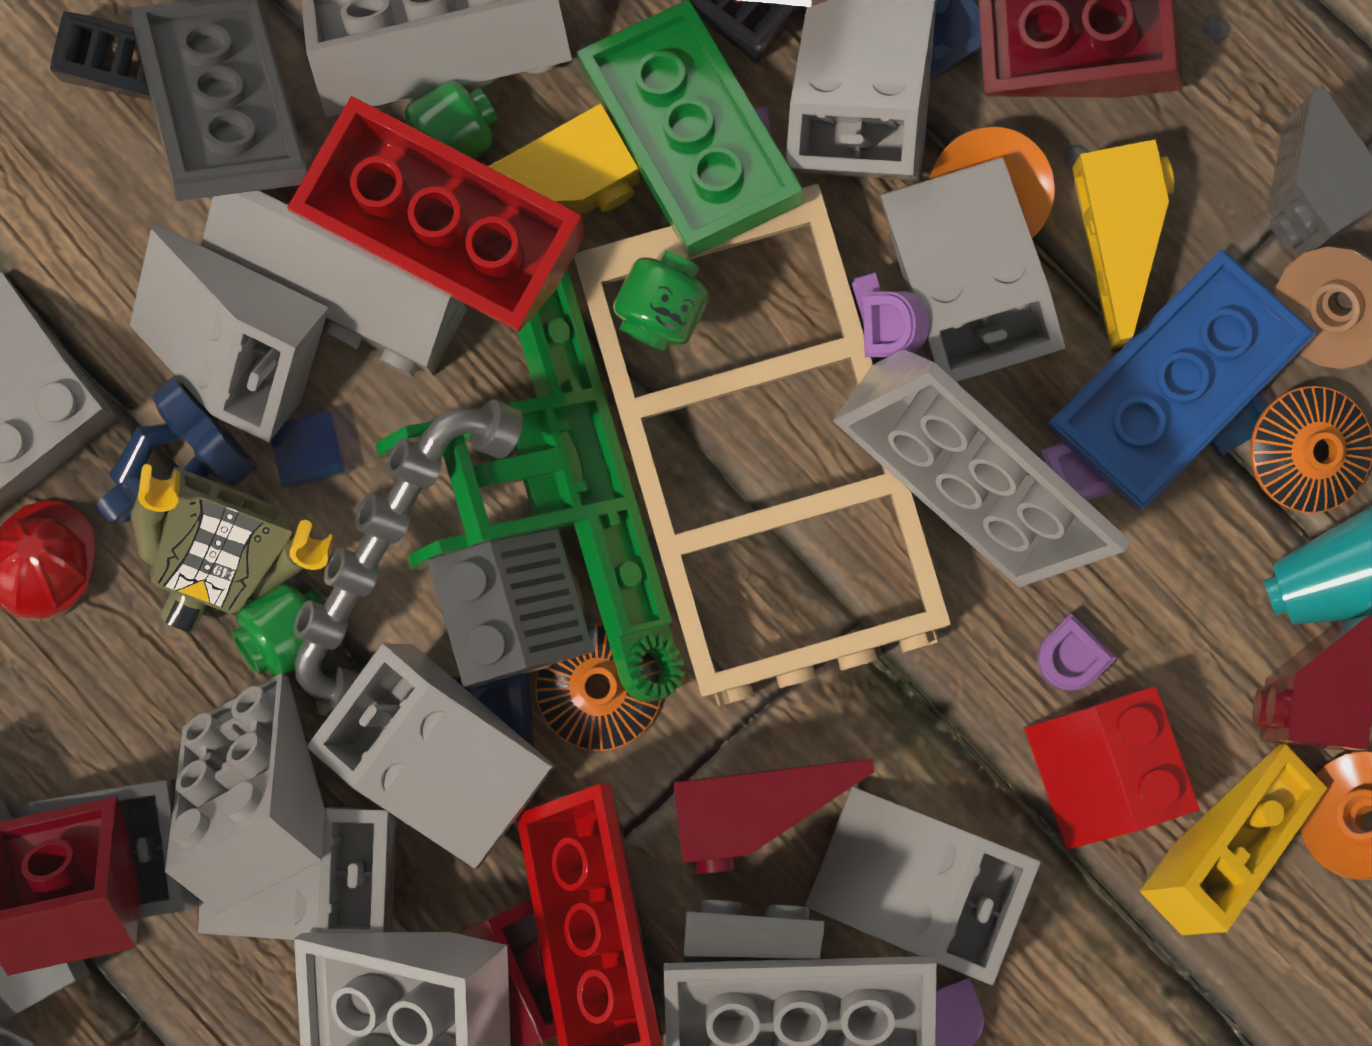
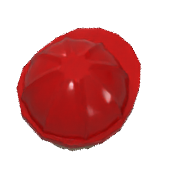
(45, 560)

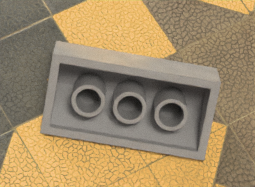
(410, 46)
(363, 293)

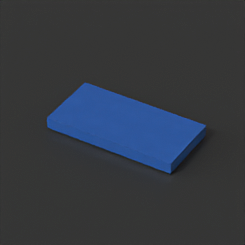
(1180, 381)

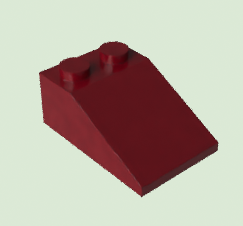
(1080, 48)
(747, 810)

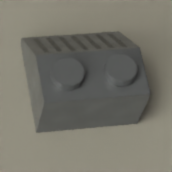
(1319, 176)
(510, 607)

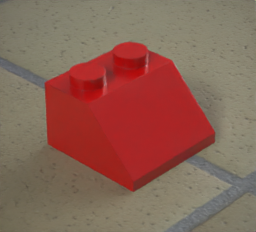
(1111, 768)

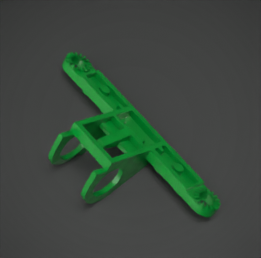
(572, 481)

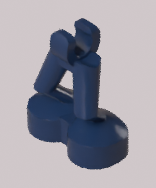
(184, 419)

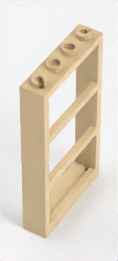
(613, 263)

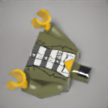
(216, 544)

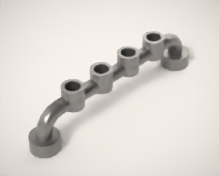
(385, 521)

